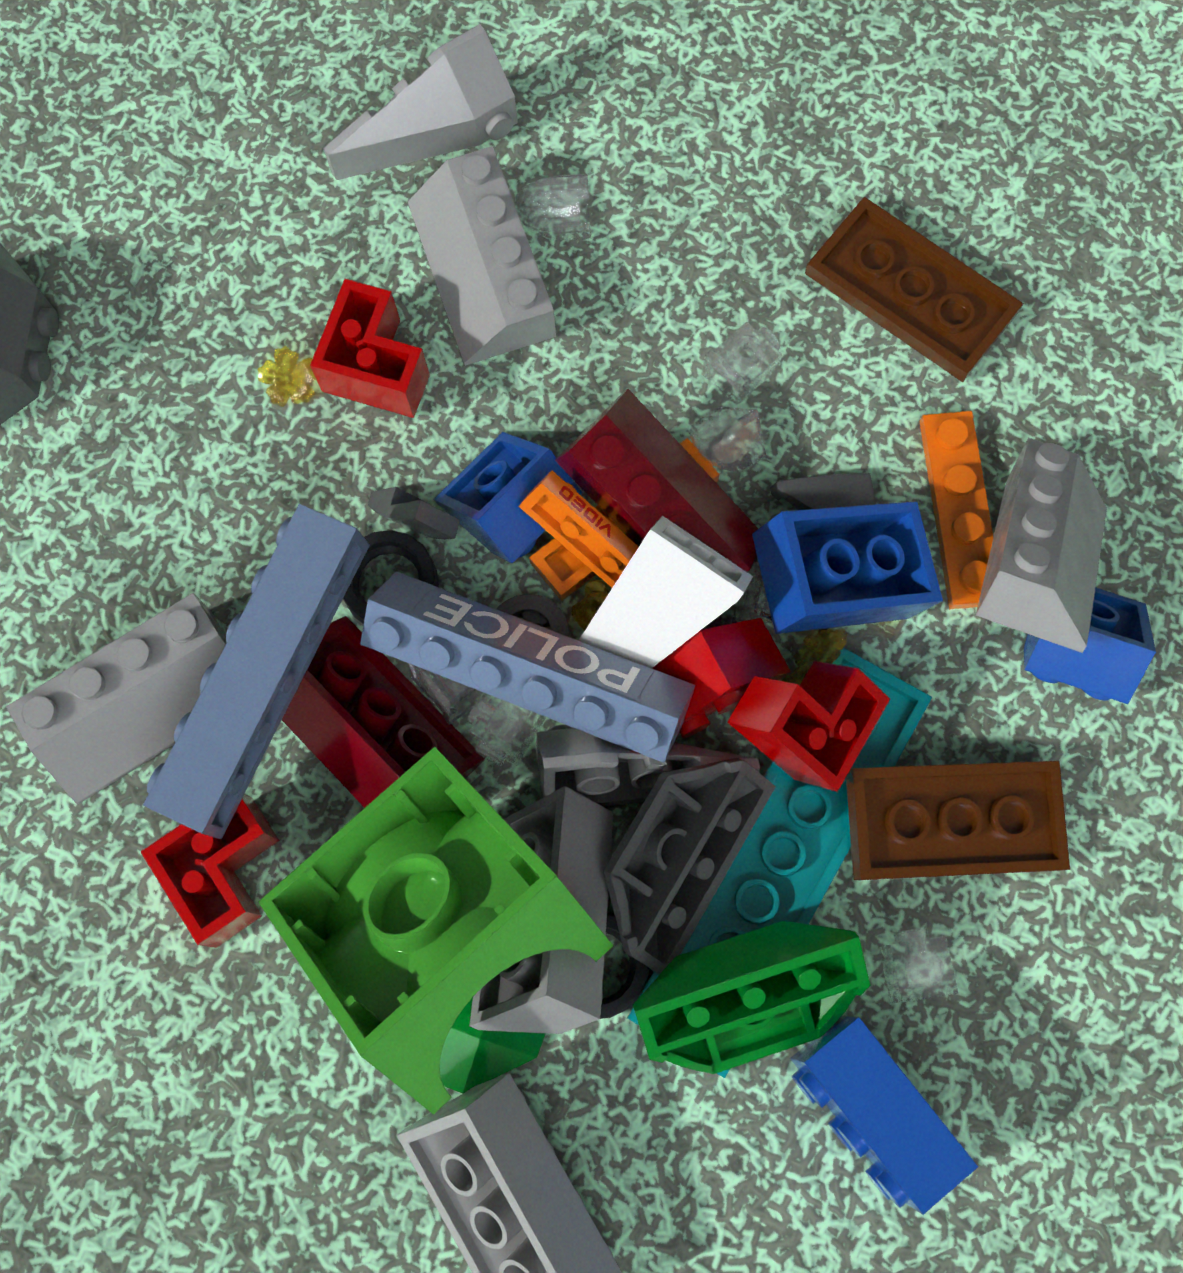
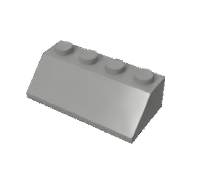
(481, 258)
(1045, 548)
(120, 700)
(559, 986)
(503, 1186)

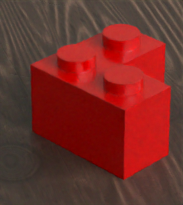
(361, 358)
(722, 667)
(812, 726)
(201, 875)

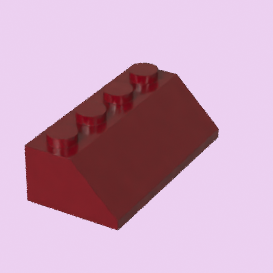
(643, 473)
(368, 717)

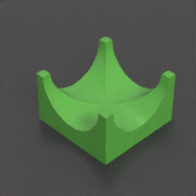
(418, 915)

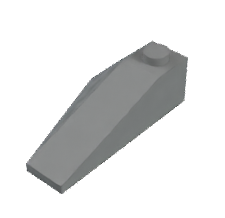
(444, 110)
(609, 771)

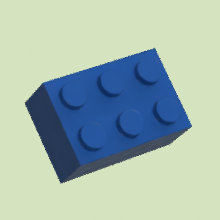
(846, 566)
(881, 1116)

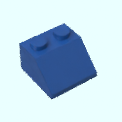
(493, 487)
(1115, 654)

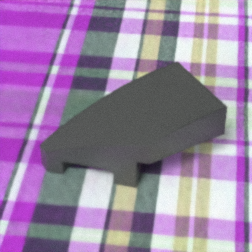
(826, 491)
(413, 513)

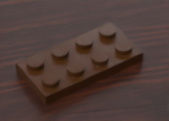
(913, 289)
(956, 820)

